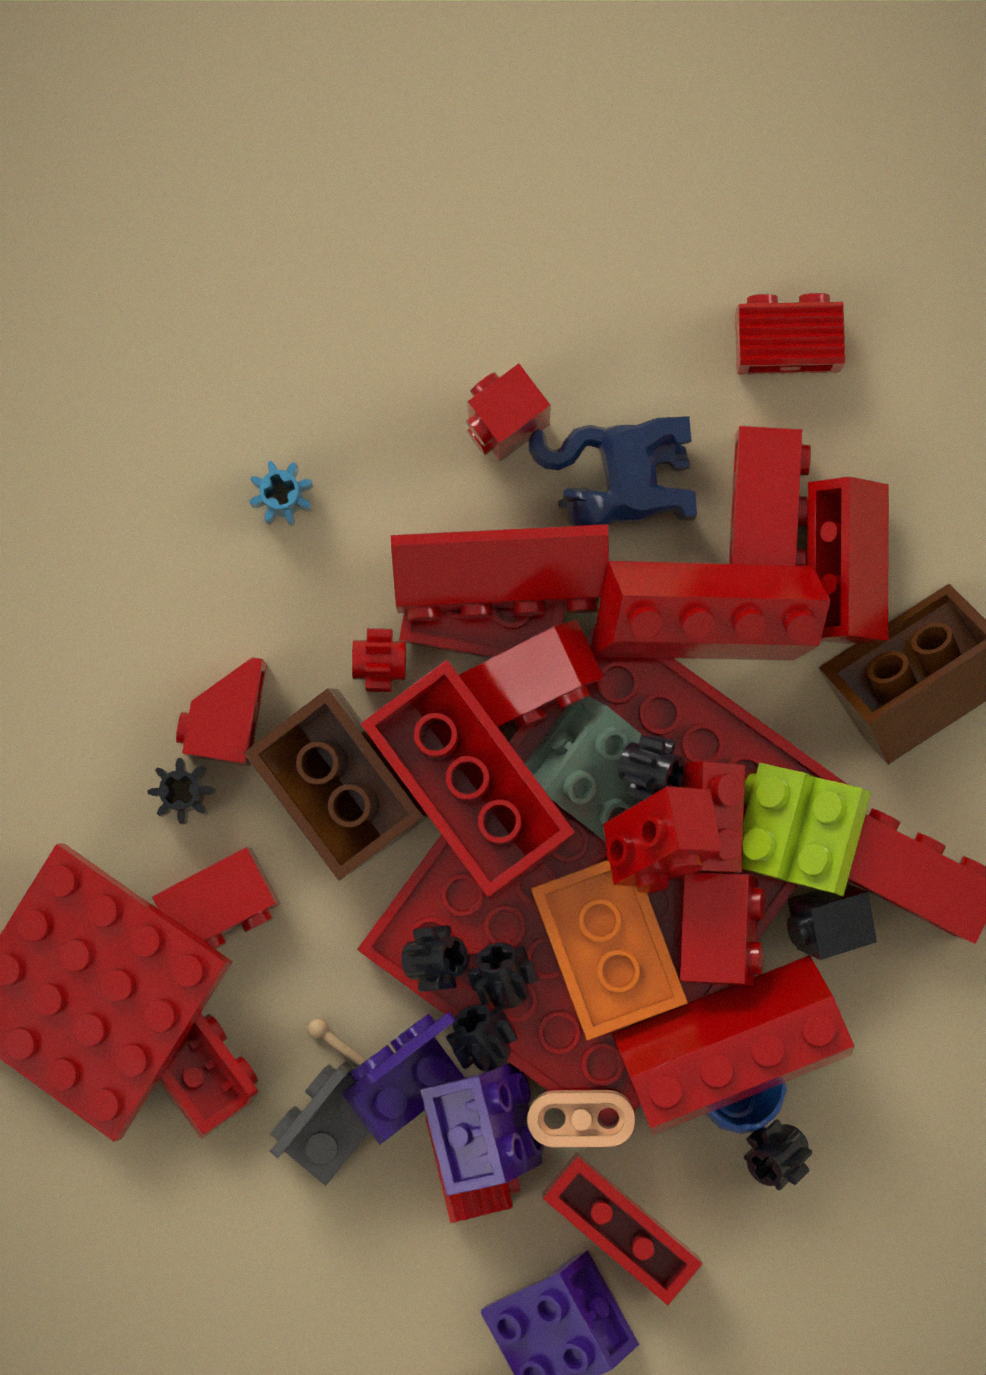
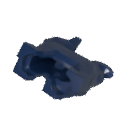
(629, 465)

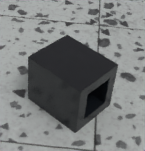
(831, 923)

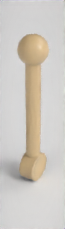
(319, 1030)

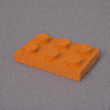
(608, 950)

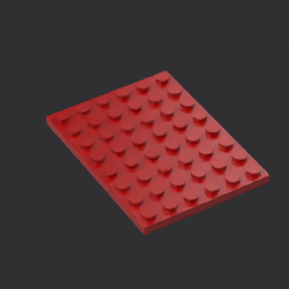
(551, 1047)

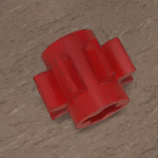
(378, 660)

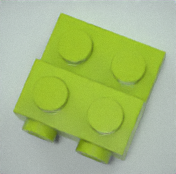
(801, 827)

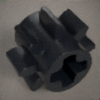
(651, 766)
(196, 789)
(434, 958)
(502, 975)
(481, 1037)
(777, 1155)

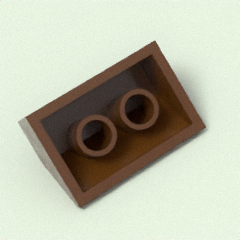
(918, 678)
(336, 783)

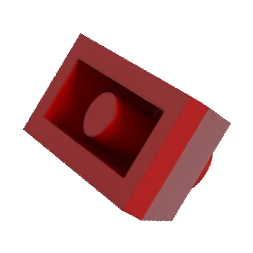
(225, 716)

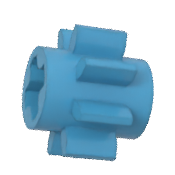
(267, 490)

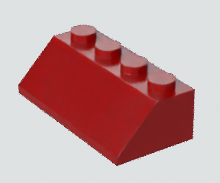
(499, 570)
(709, 611)
(468, 779)
(733, 1044)

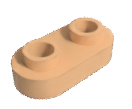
(581, 1118)

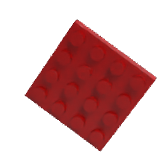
(97, 990)

